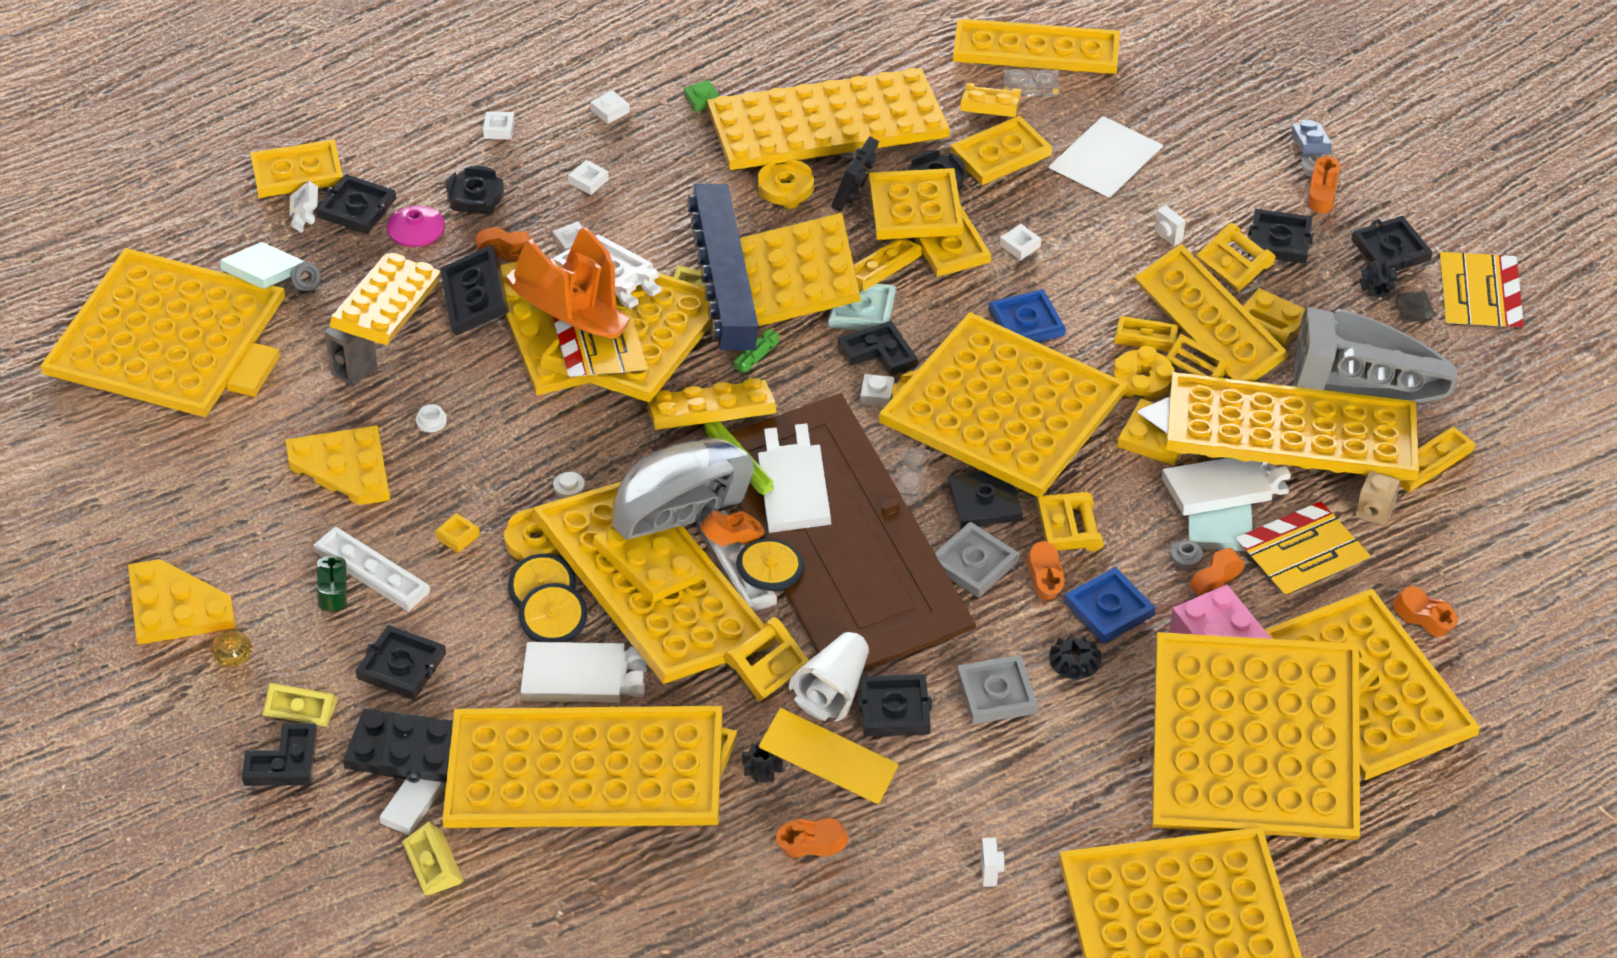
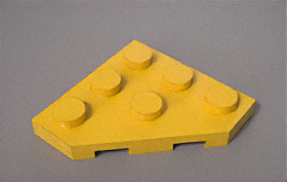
(343, 462)
(175, 603)

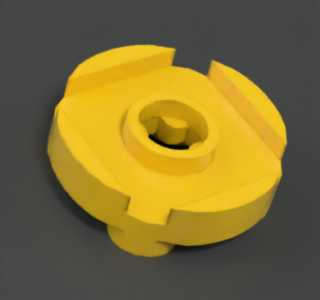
(773, 184)
(1144, 361)
(518, 537)

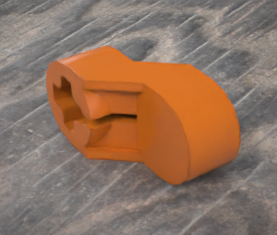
(1322, 196)
(507, 244)
(731, 528)
(1223, 568)
(1045, 570)
(1432, 614)
(812, 837)

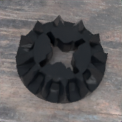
(1067, 666)

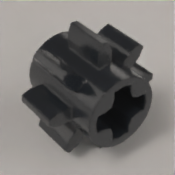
(1378, 279)
(761, 764)

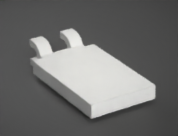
(629, 272)
(798, 483)
(1223, 484)
(581, 672)

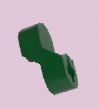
(331, 583)

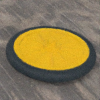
(770, 564)
(537, 571)
(553, 613)

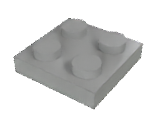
(976, 559)
(997, 689)

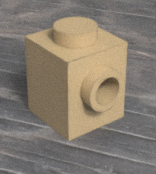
(1377, 498)

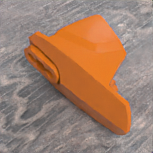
(576, 292)

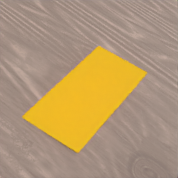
(829, 755)

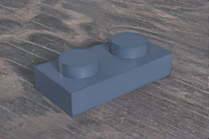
(1311, 138)

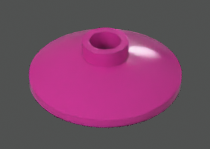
(415, 226)

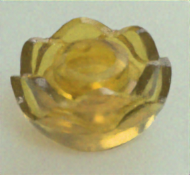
(231, 648)

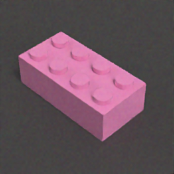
(1216, 615)

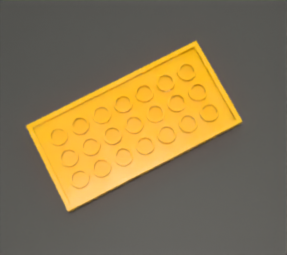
(826, 118)
(1293, 426)
(673, 634)
(584, 767)

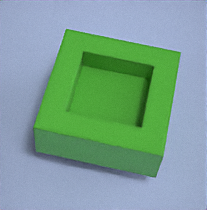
(699, 94)

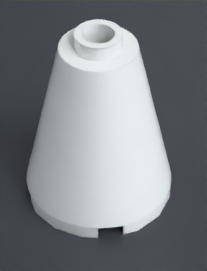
(831, 678)

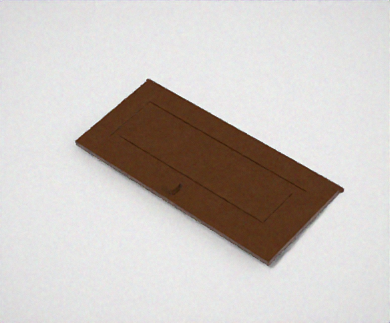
(873, 562)

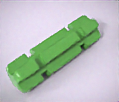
(763, 346)

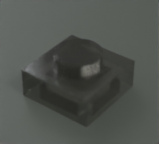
(1414, 306)

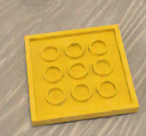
(800, 269)

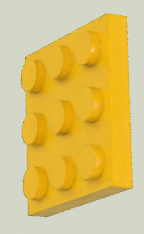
(915, 204)

